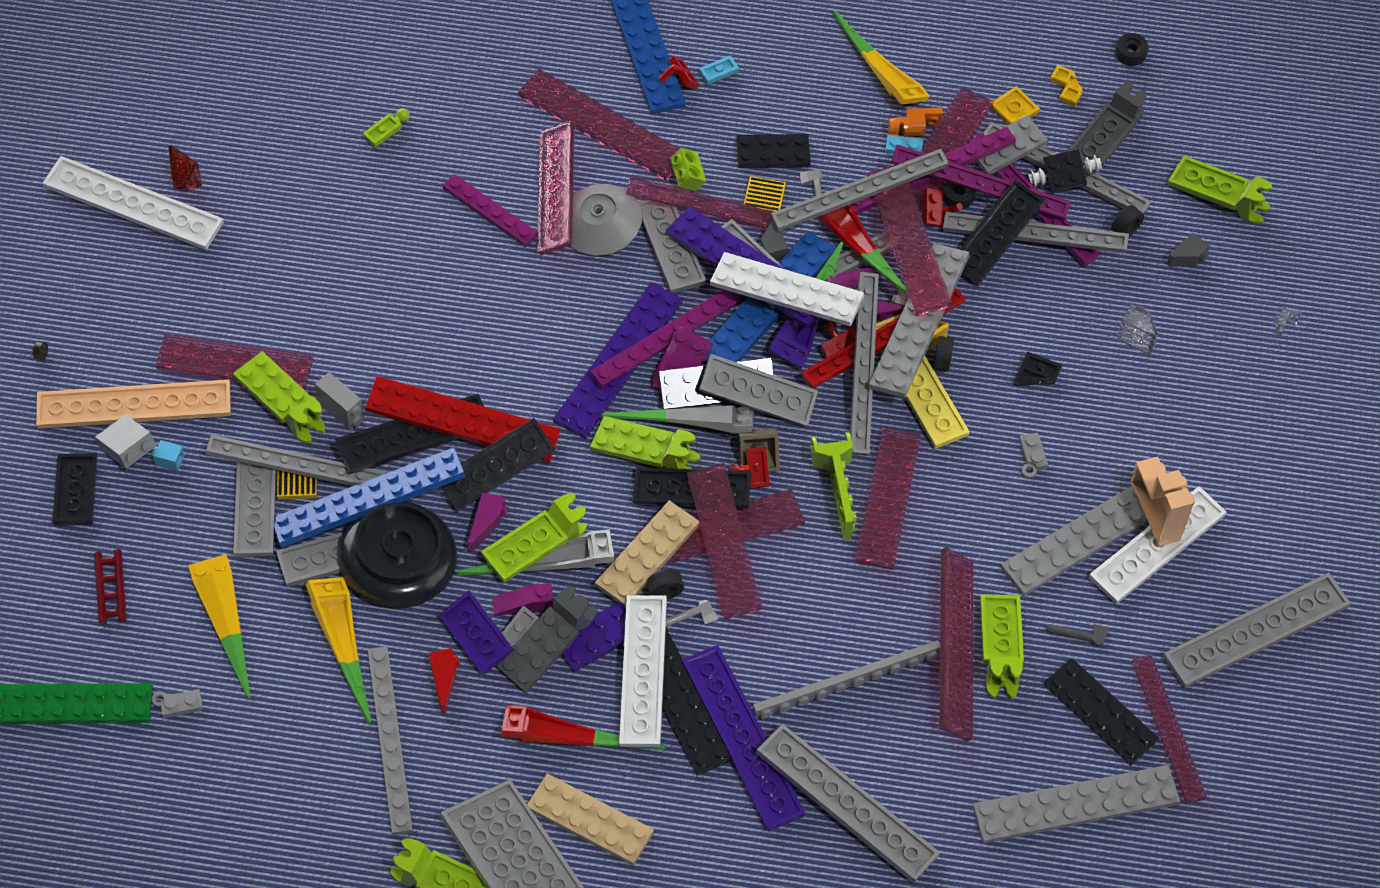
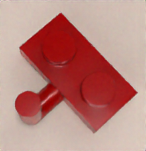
(680, 68)
(933, 207)
(838, 341)
(757, 464)

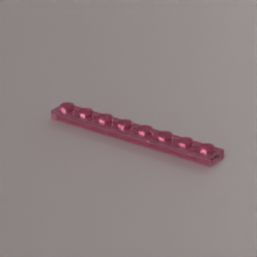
(702, 203)
(1169, 729)

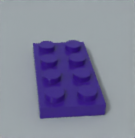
(476, 632)
(598, 639)

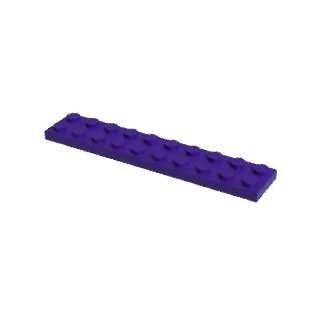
(711, 242)
(588, 400)
(742, 737)

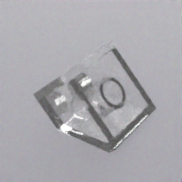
(1138, 330)

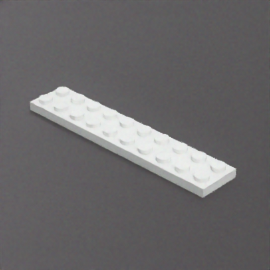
(133, 203)

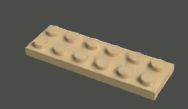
(647, 553)
(590, 819)

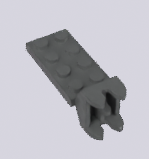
(1111, 125)
(548, 638)

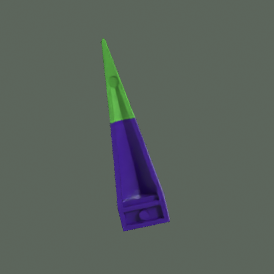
(794, 340)

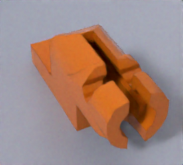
(914, 121)

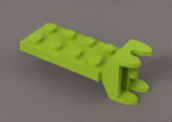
(1222, 188)
(281, 396)
(644, 444)
(834, 458)
(535, 538)
(1002, 642)
(431, 870)

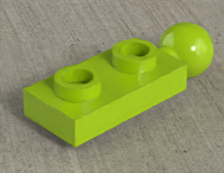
(386, 127)

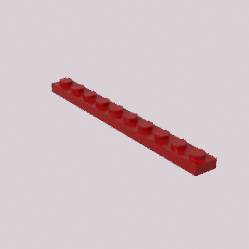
(844, 358)

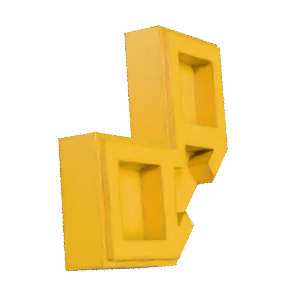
(1067, 79)

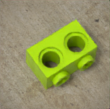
(688, 169)

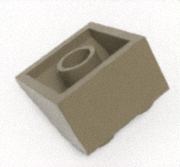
(761, 438)

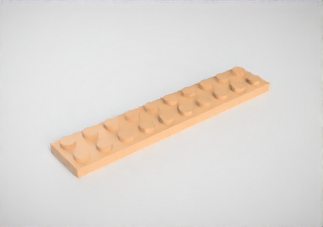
(138, 402)

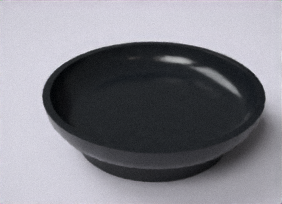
(397, 555)

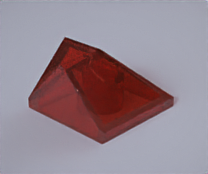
(184, 170)

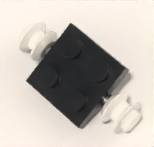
(1065, 171)

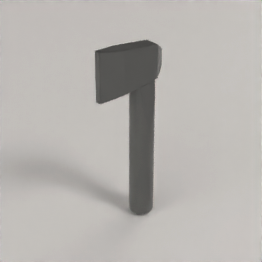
(1098, 636)

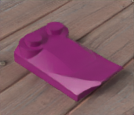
(684, 351)

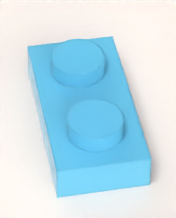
(718, 70)
(908, 142)

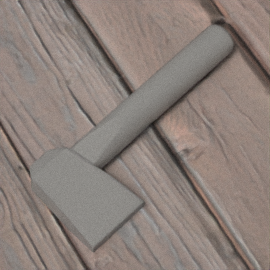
(814, 177)
(704, 608)

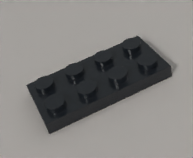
(773, 151)
(75, 489)

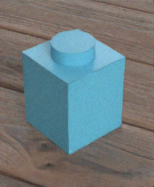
(168, 455)

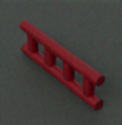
(102, 595)

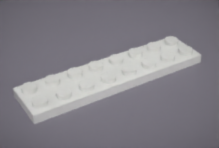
(787, 289)
(1144, 557)
(643, 671)

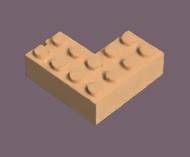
(1163, 499)

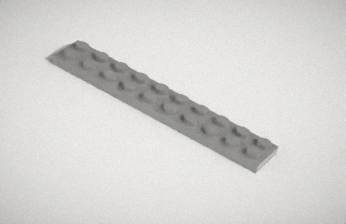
(914, 333)
(1075, 542)
(1256, 630)
(848, 803)
(1075, 804)

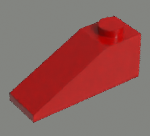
(444, 672)

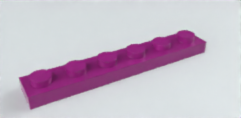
(490, 210)

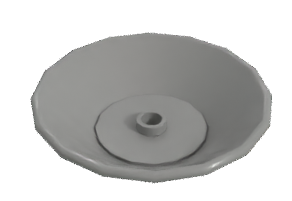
(611, 228)

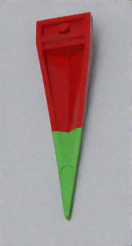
(850, 230)
(543, 728)

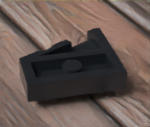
(1037, 371)

